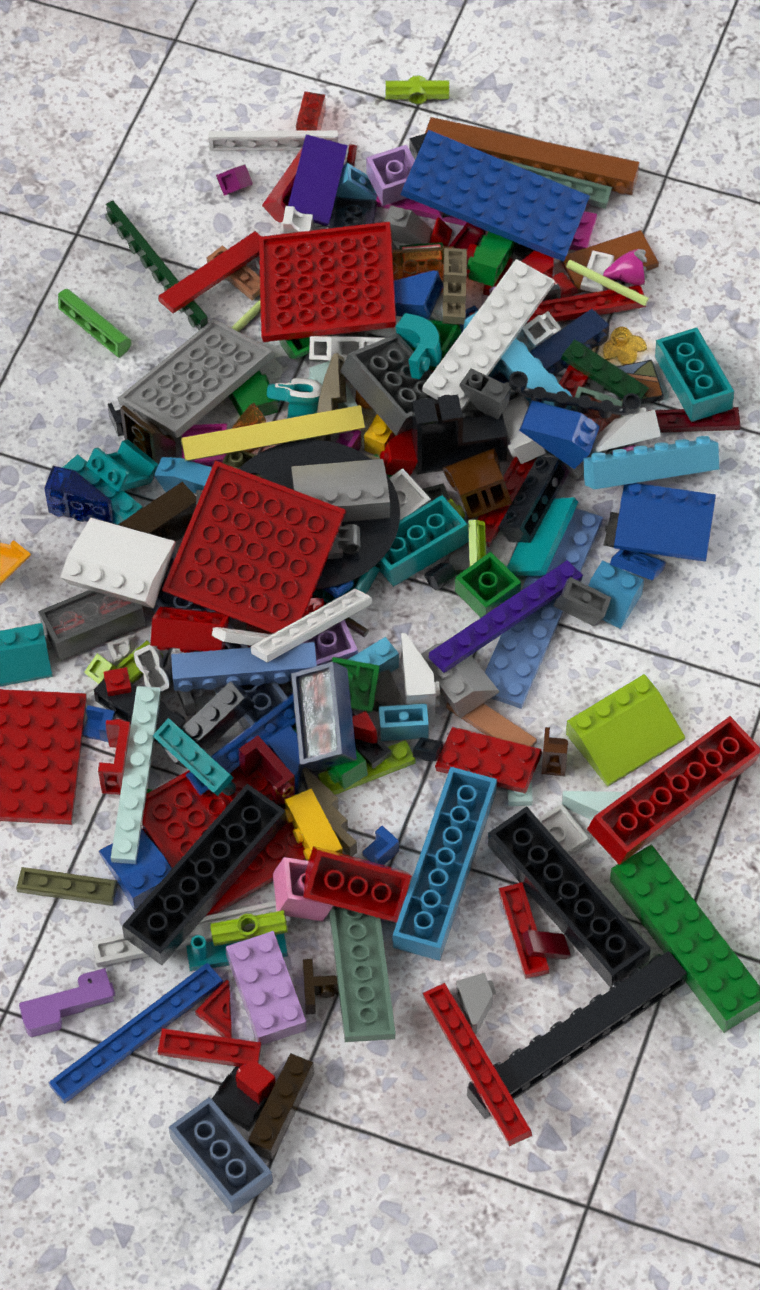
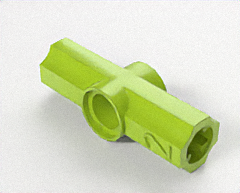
(417, 89)
(232, 930)

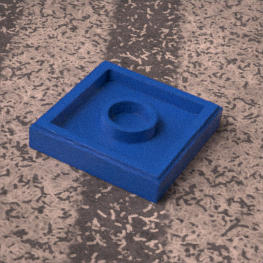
(638, 563)

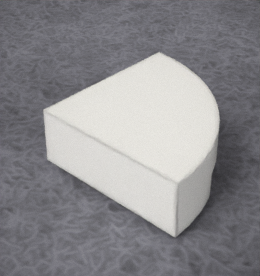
(119, 649)

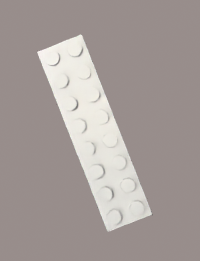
(490, 330)

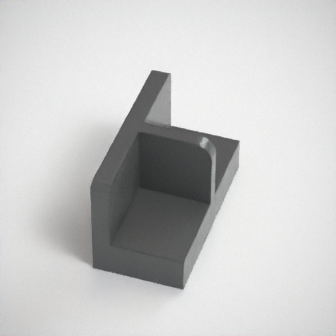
(583, 602)

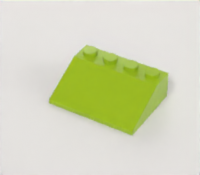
(624, 730)

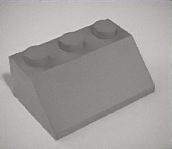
(463, 685)

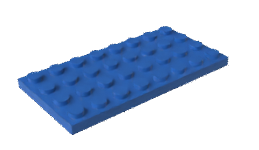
(495, 195)

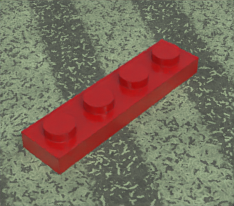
(520, 920)
(207, 1048)

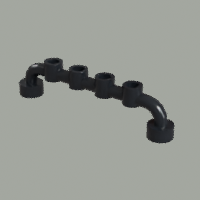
(630, 403)

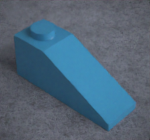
(175, 470)

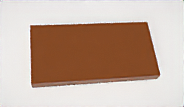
(615, 247)

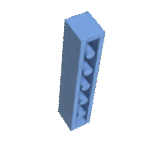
(220, 667)

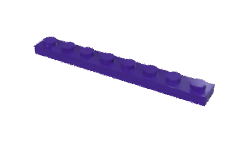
(503, 617)

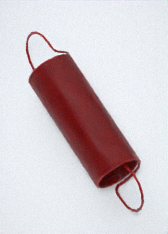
(351, 154)

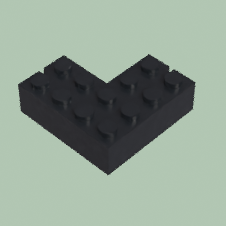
(446, 438)

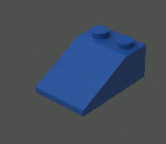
(560, 431)
(140, 878)

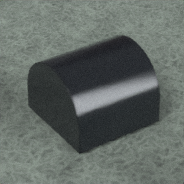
(440, 575)

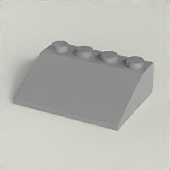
(352, 485)

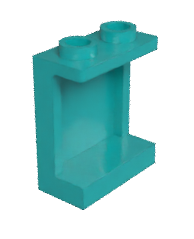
(125, 468)

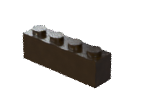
(281, 1106)

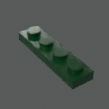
(602, 371)

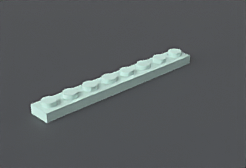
(136, 775)

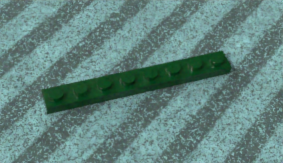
(151, 260)

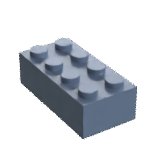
(221, 1155)

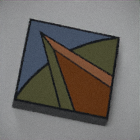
(646, 374)

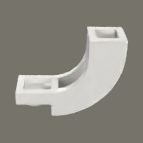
(324, 346)

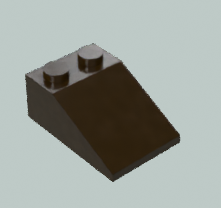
(146, 436)

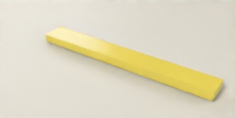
(272, 433)

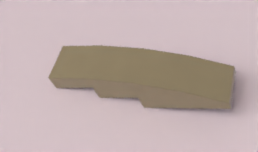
(454, 285)
(333, 388)
(330, 806)

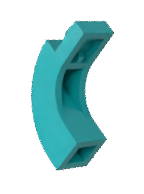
(425, 338)

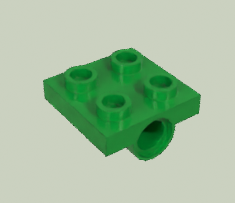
(362, 683)

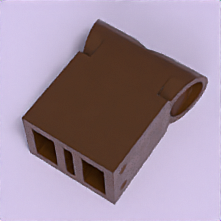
(479, 483)

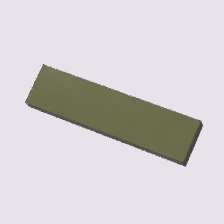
(67, 886)

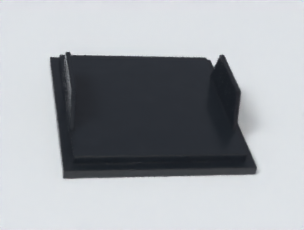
(236, 1104)

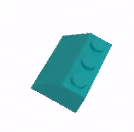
(23, 655)

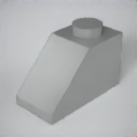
(407, 226)
(475, 998)

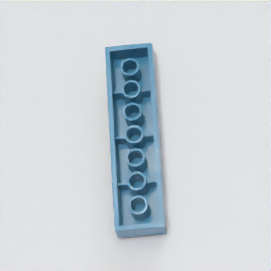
(444, 864)

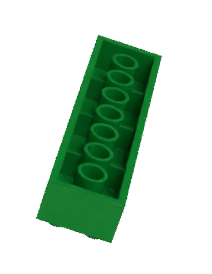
(687, 933)

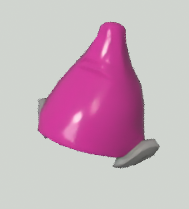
(628, 268)

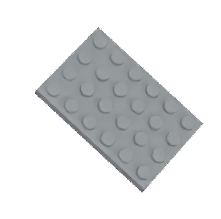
(196, 377)

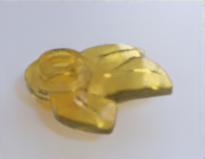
(623, 349)

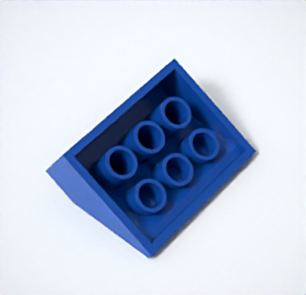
(665, 521)

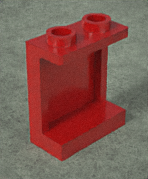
(112, 774)

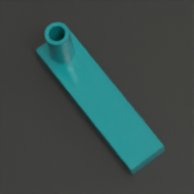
(195, 758)
(205, 952)

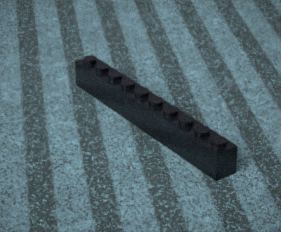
(586, 1027)

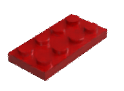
(491, 757)

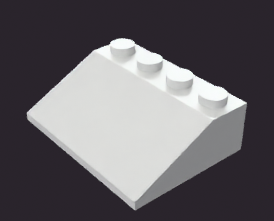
(119, 562)

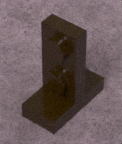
(321, 985)

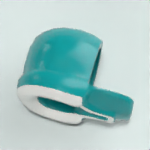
(300, 393)

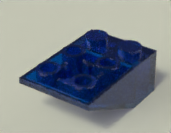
(75, 497)

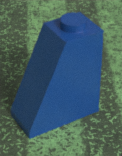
(417, 294)

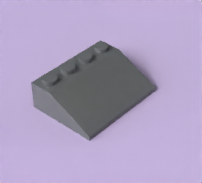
(385, 380)

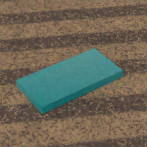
(536, 557)

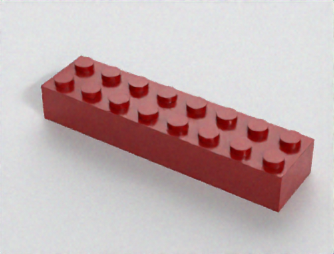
(674, 790)

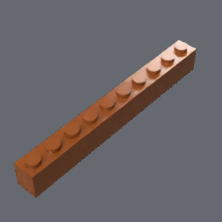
(569, 161)

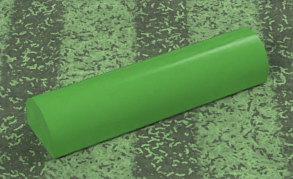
(93, 323)

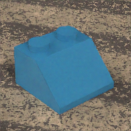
(623, 589)

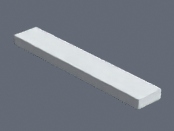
(264, 139)
(311, 625)

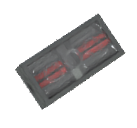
(88, 622)

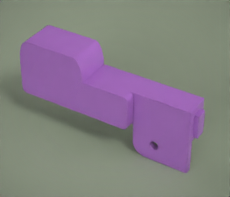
(45, 1013)

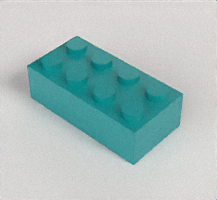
(694, 374)
(424, 539)

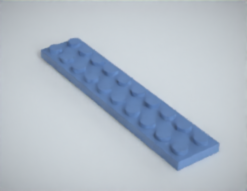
(525, 644)

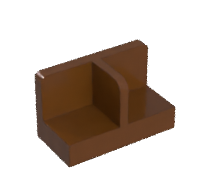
(554, 755)

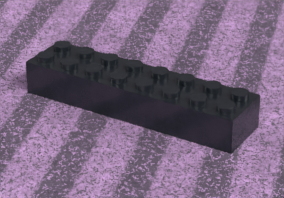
(204, 874)
(569, 896)

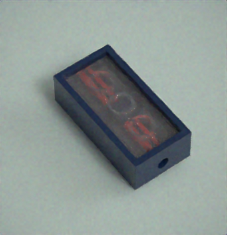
(323, 716)

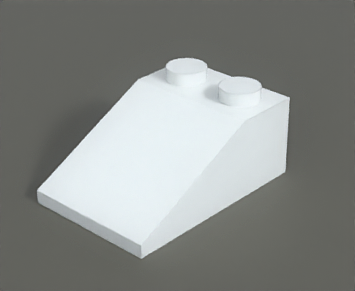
(628, 430)
(418, 678)

